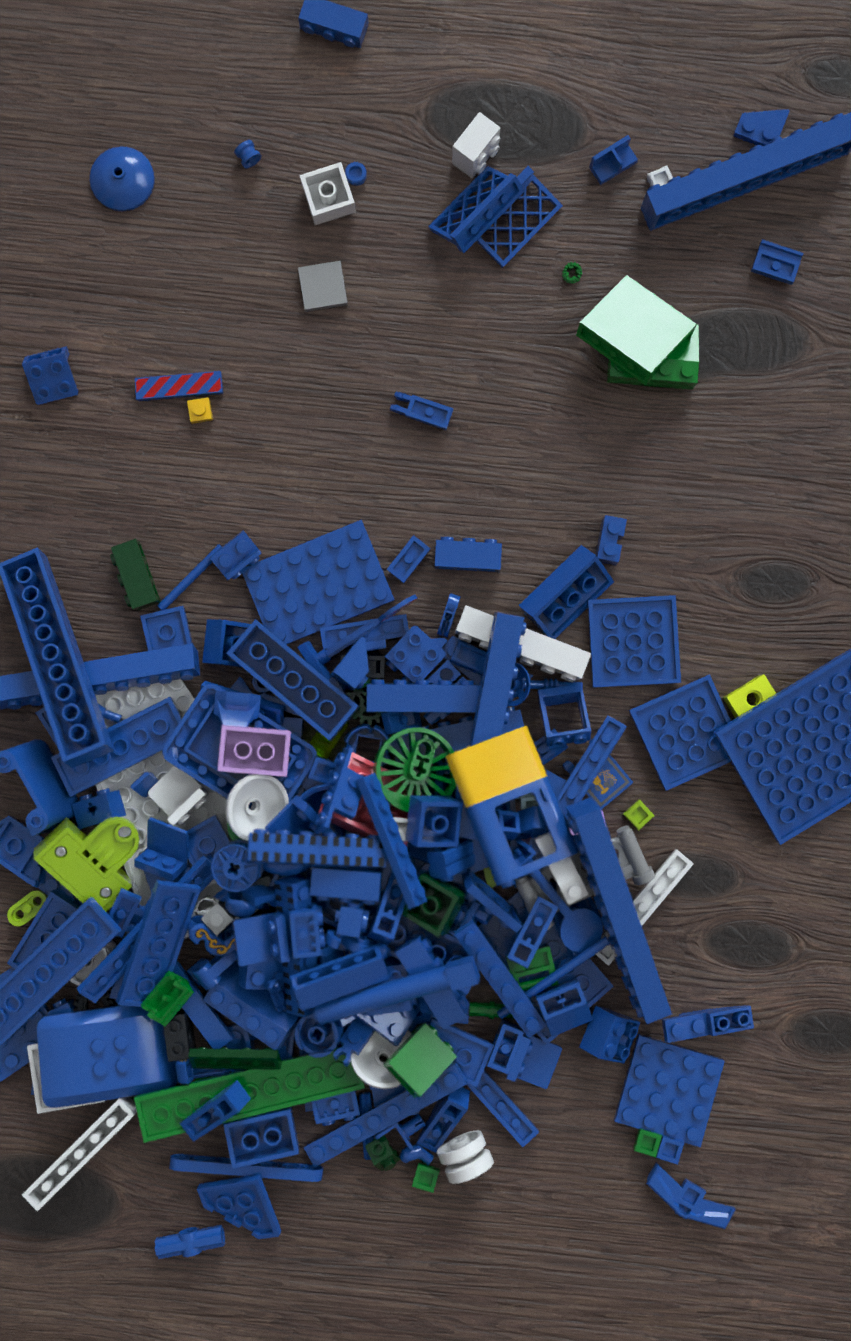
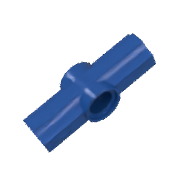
(190, 1242)

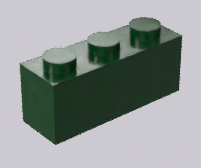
(134, 575)

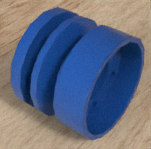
(224, 872)

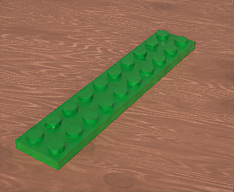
(298, 1082)

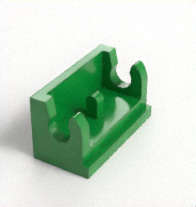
(167, 998)

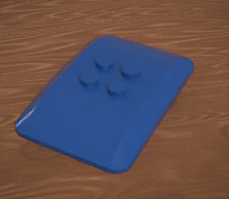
(196, 748)
(102, 1056)

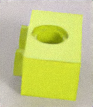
(737, 699)

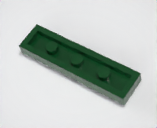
(235, 1058)

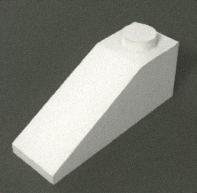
(563, 872)

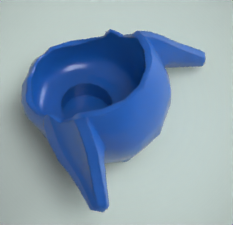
(237, 905)

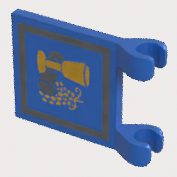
(608, 783)

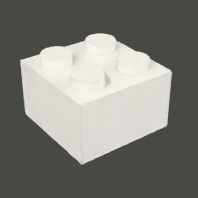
(476, 145)
(328, 193)

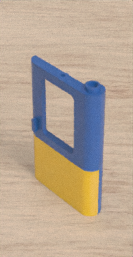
(499, 773)

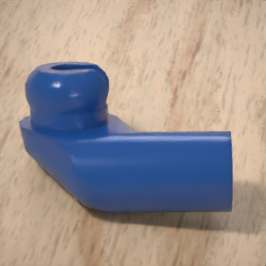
(416, 1152)

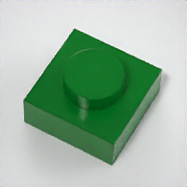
(647, 1142)
(425, 1177)

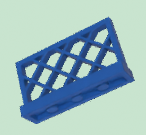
(525, 179)
(483, 214)

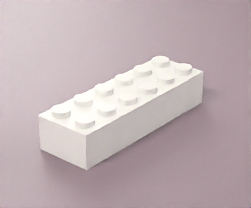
(536, 648)

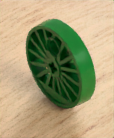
(411, 760)

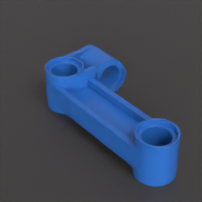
(207, 973)

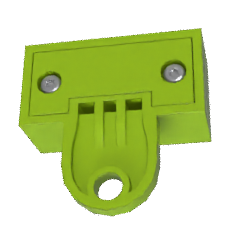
(92, 862)

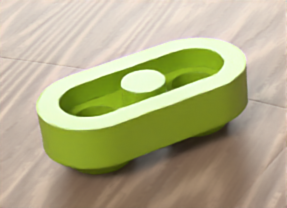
(27, 906)

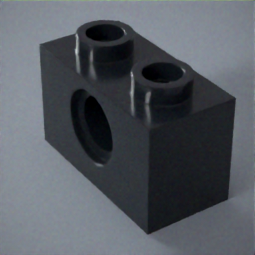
(179, 1037)

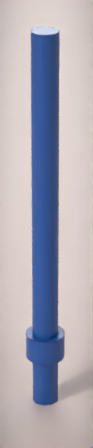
(562, 971)

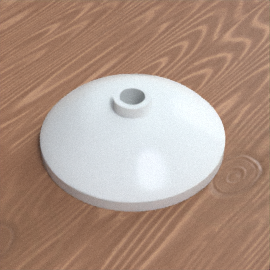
(267, 800)
(370, 1068)

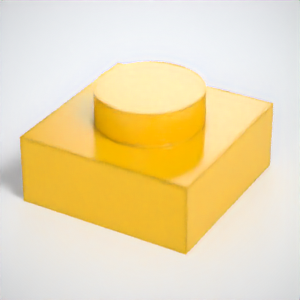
(200, 410)

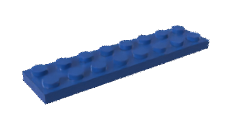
(53, 965)

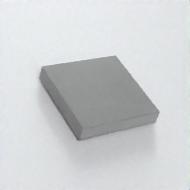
(322, 286)

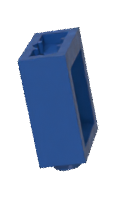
(558, 696)

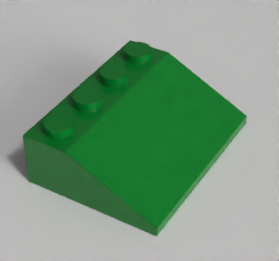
(677, 371)

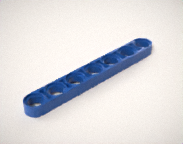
(266, 1169)

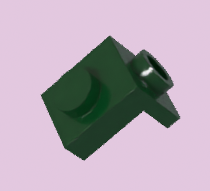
(382, 1154)

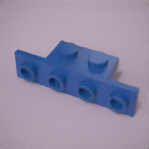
(343, 792)

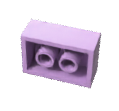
(254, 750)

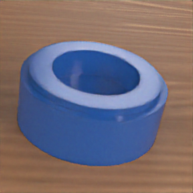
(356, 173)

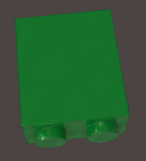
(420, 1060)

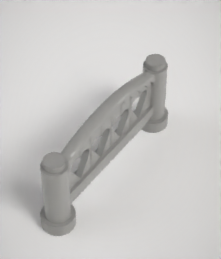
(630, 859)

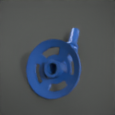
(520, 684)

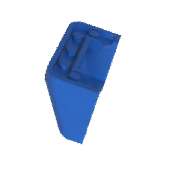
(43, 783)

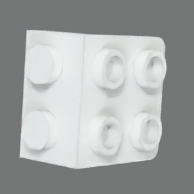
(178, 795)

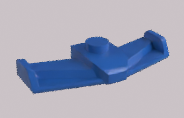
(688, 1199)

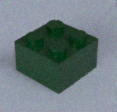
(440, 908)

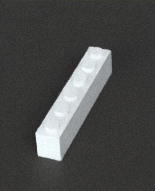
(80, 1152)

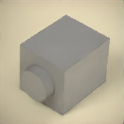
(218, 918)

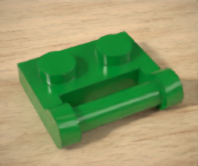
(541, 962)

